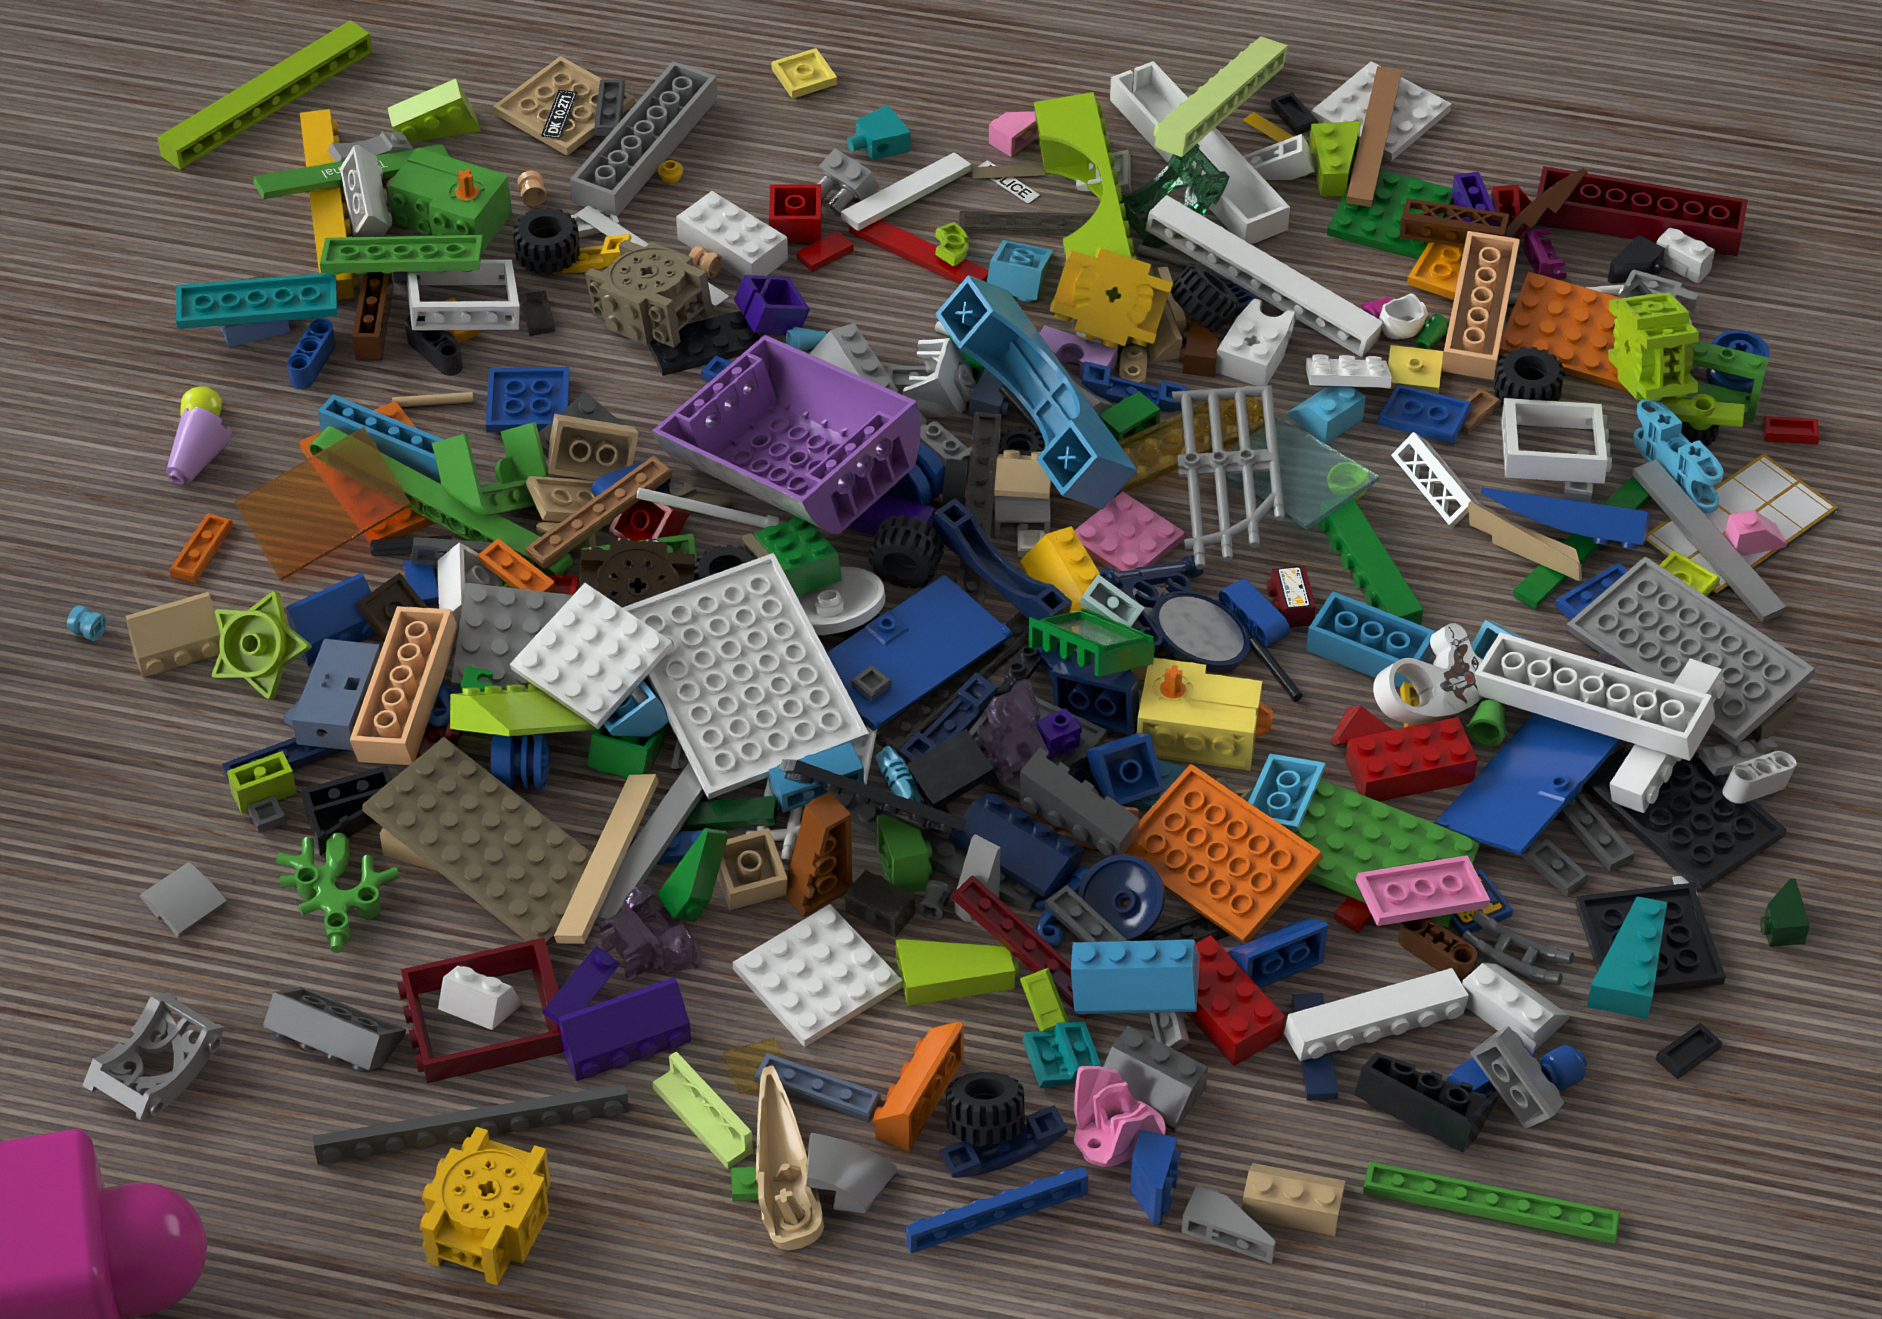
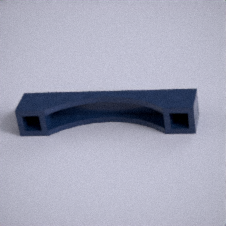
(969, 542)

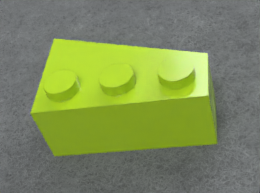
(435, 114)
(1334, 154)

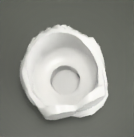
(1403, 317)

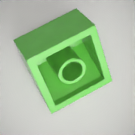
(903, 854)

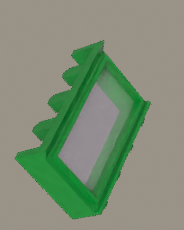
(1114, 644)

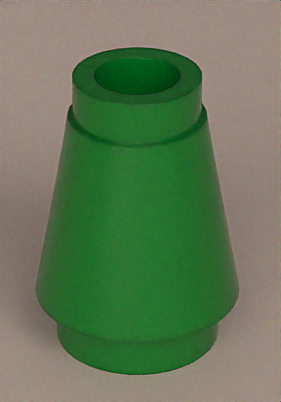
(1432, 332)

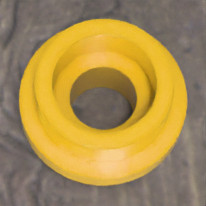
(670, 171)

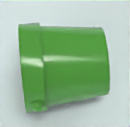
(1488, 724)

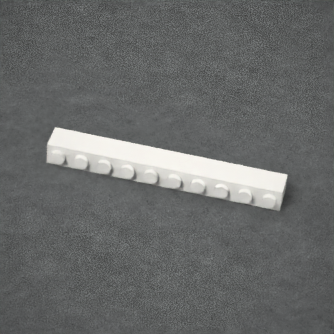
(1264, 276)

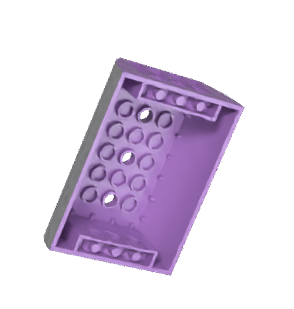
(794, 408)

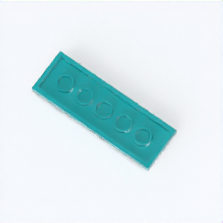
(256, 300)

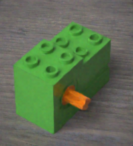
(449, 197)

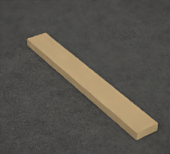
(606, 859)

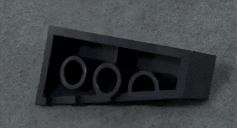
(1425, 1100)

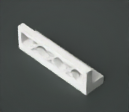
(1438, 468)

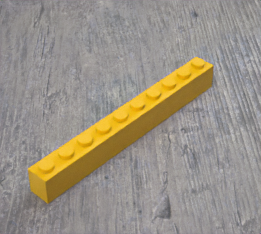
(326, 204)

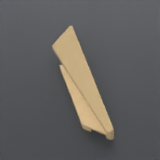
(1171, 325)

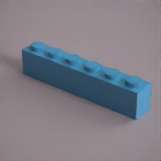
(391, 436)

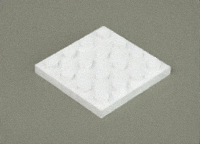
(1412, 115)
(591, 655)
(817, 975)

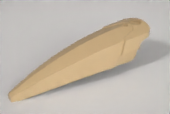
(786, 1204)

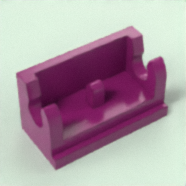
(1542, 255)

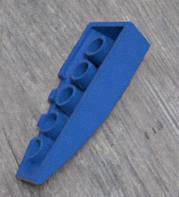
(1578, 517)

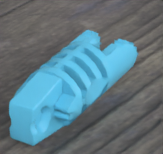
(898, 775)

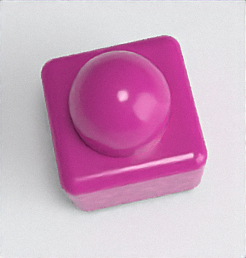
(89, 1247)

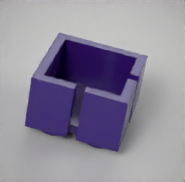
(774, 310)

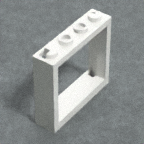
(465, 314)
(1555, 465)

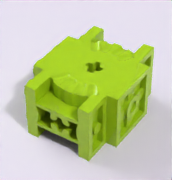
(1653, 346)

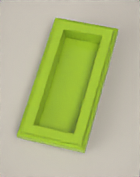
(1044, 1000)

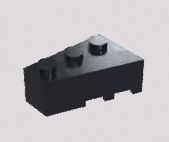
(339, 804)

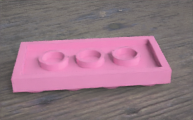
(1422, 890)

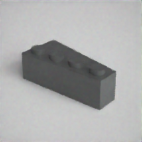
(1075, 806)

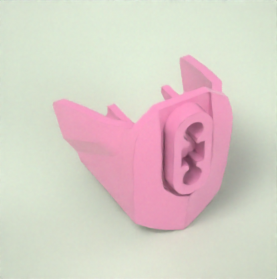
(1109, 1117)

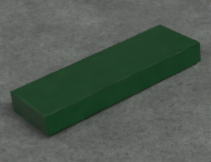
(733, 813)

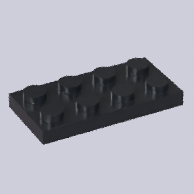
(702, 340)

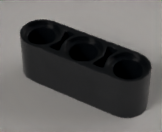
(435, 347)

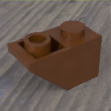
(1200, 350)

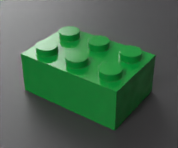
(802, 554)

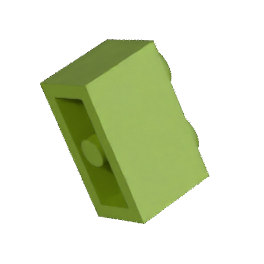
(261, 780)

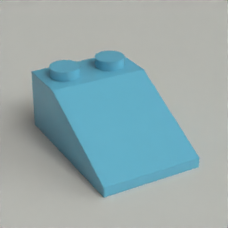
(1020, 269)

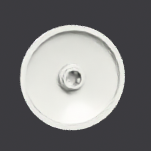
(844, 603)

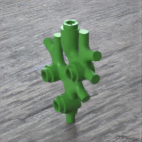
(319, 887)

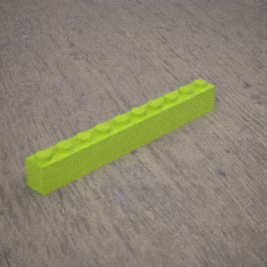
(264, 95)

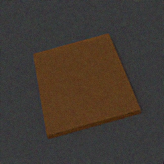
(322, 503)

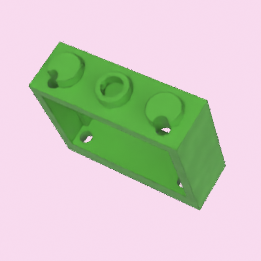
(1735, 363)

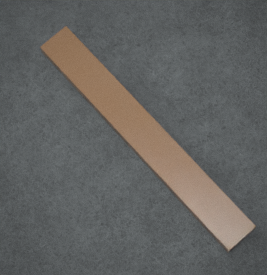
(1374, 136)

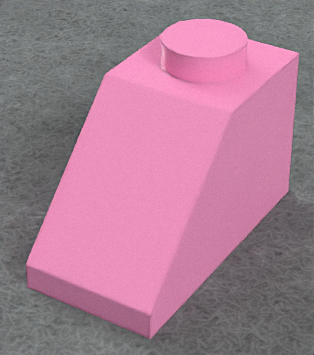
(1013, 131)
(1753, 533)

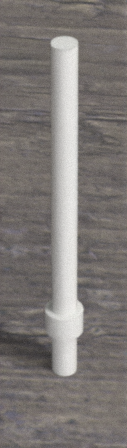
(708, 509)

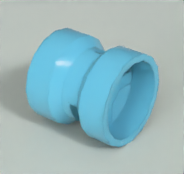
(83, 621)

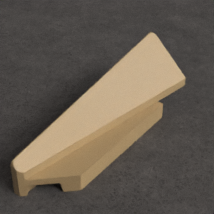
(1525, 541)

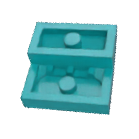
(1060, 1053)

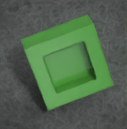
(744, 1184)

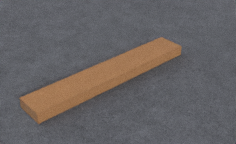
(597, 512)

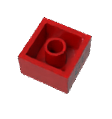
(796, 211)

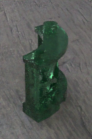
(1177, 173)

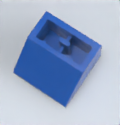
(1155, 1173)

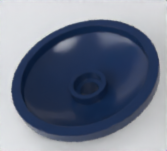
(1124, 879)

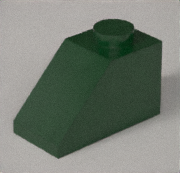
(1785, 917)

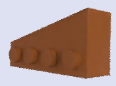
(821, 855)

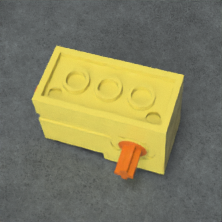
(1202, 715)

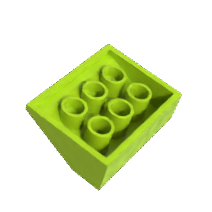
(511, 712)

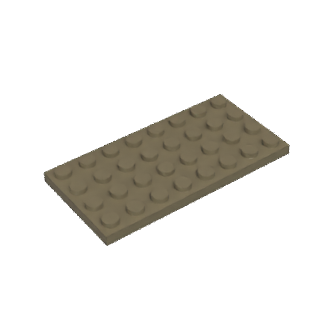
(483, 839)

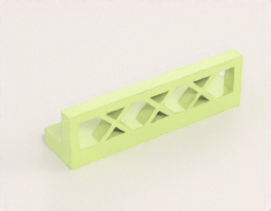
(704, 1112)

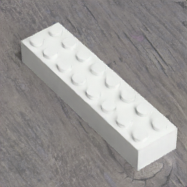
(1595, 696)

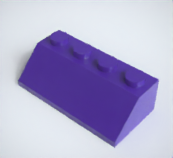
(624, 1029)

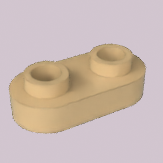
(1133, 364)

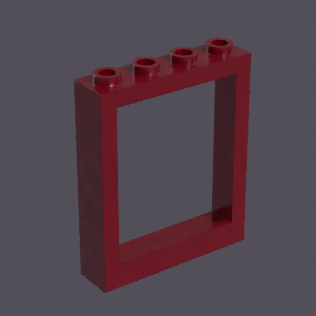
(489, 963)

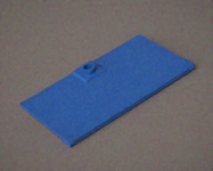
(917, 647)
(1527, 783)

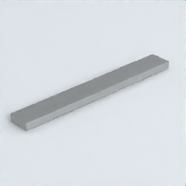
(1709, 541)
(653, 840)

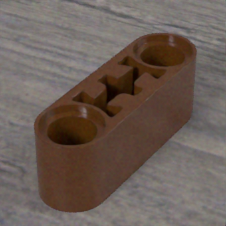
(1438, 946)

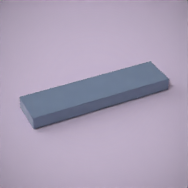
(822, 1088)

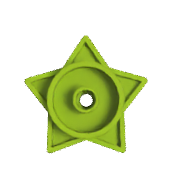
(257, 644)

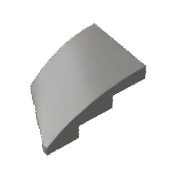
(848, 1170)

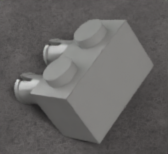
(848, 177)

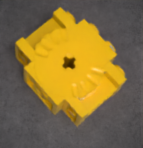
(1084, 298)
(485, 1205)

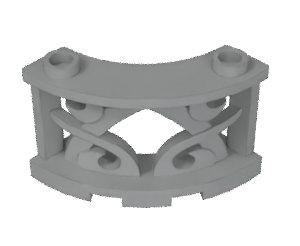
(112, 1070)

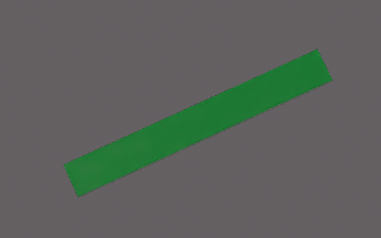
(1545, 581)

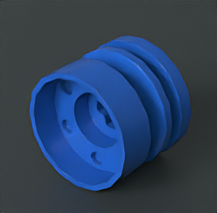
(521, 759)

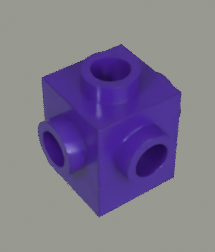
(1060, 732)

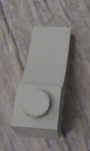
(385, 143)

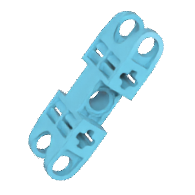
(1685, 461)

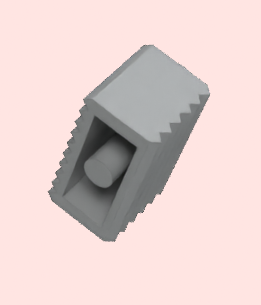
(1020, 514)

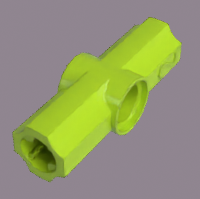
(1704, 411)

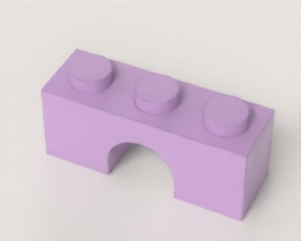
(1078, 350)

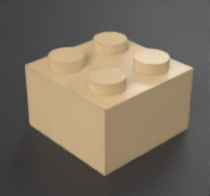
(751, 870)

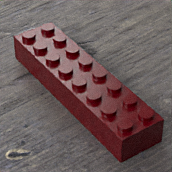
(1647, 210)

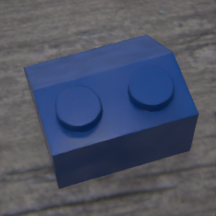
(1126, 768)

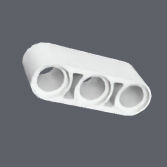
(1759, 777)

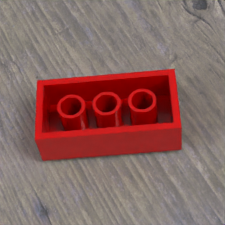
(1411, 760)
(1232, 1007)

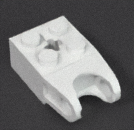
(1255, 345)

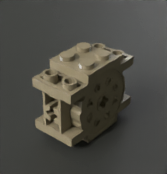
(649, 293)

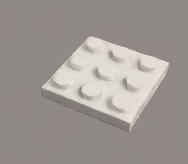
(1348, 371)

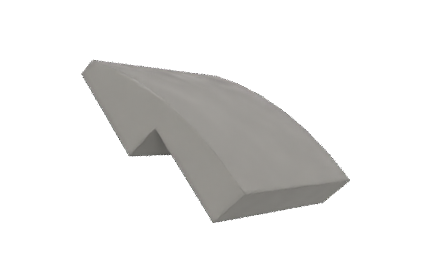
(183, 899)

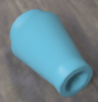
(804, 338)

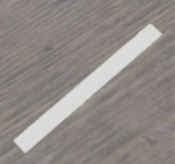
(611, 228)

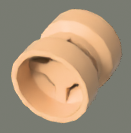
(532, 188)
(706, 261)

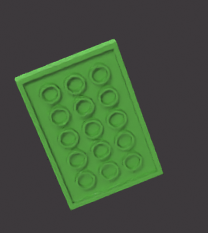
(1370, 836)

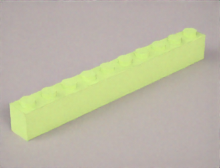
(1220, 96)

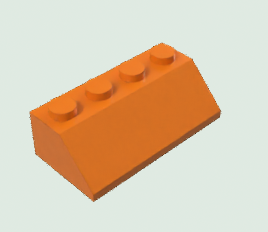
(920, 1086)

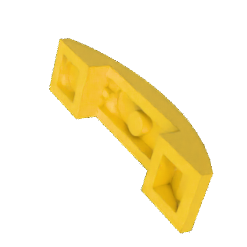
(598, 256)

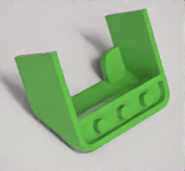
(510, 493)

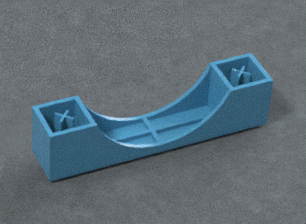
(1079, 448)

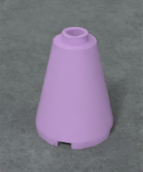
(196, 444)

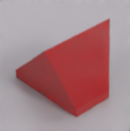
(1510, 200)
(1357, 723)

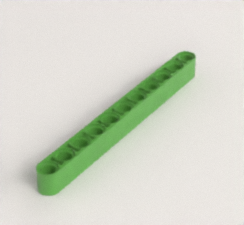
(432, 502)

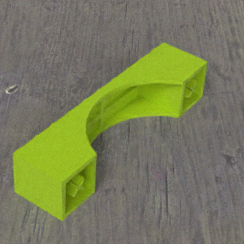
(1069, 140)

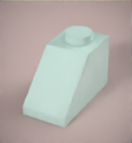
(1110, 602)

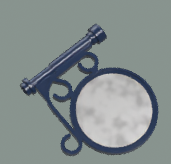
(1183, 621)

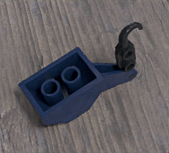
(1103, 700)

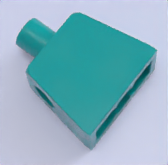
(881, 134)

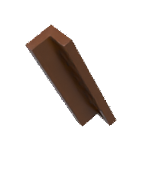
(1447, 230)

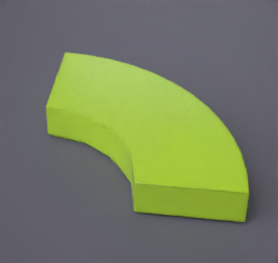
(953, 243)

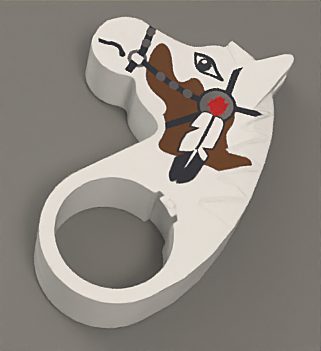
(1442, 687)

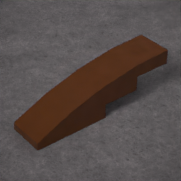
(1551, 199)

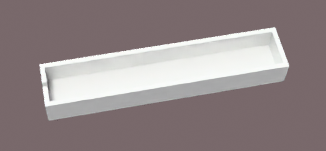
(1248, 203)

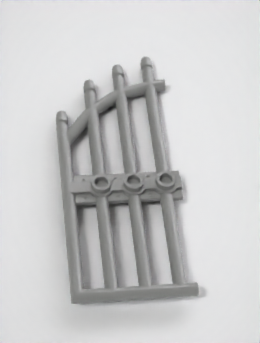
(1222, 463)

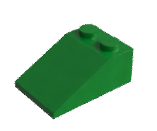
(625, 753)

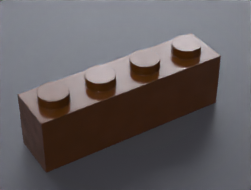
(372, 315)

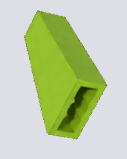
(953, 970)

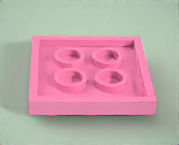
(1128, 535)

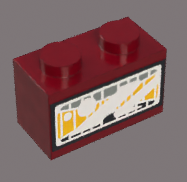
(1292, 595)

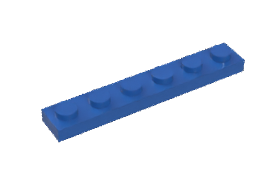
(996, 1209)

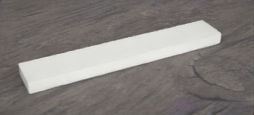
(905, 191)

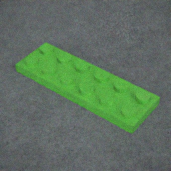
(401, 254)

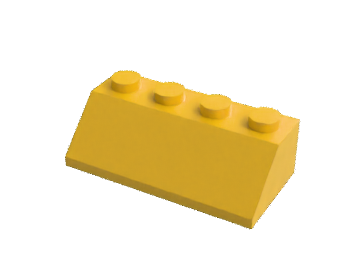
(1062, 562)

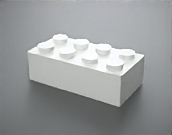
(740, 238)

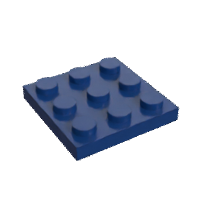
(525, 396)

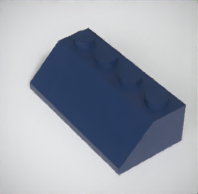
(1027, 847)

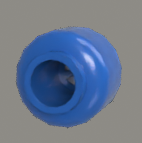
(1563, 1066)

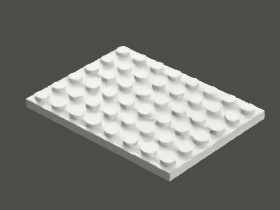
(745, 676)

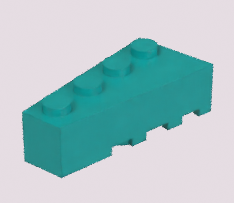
(1630, 966)

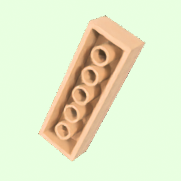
(1480, 305)
(404, 686)

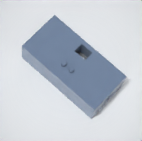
(335, 694)

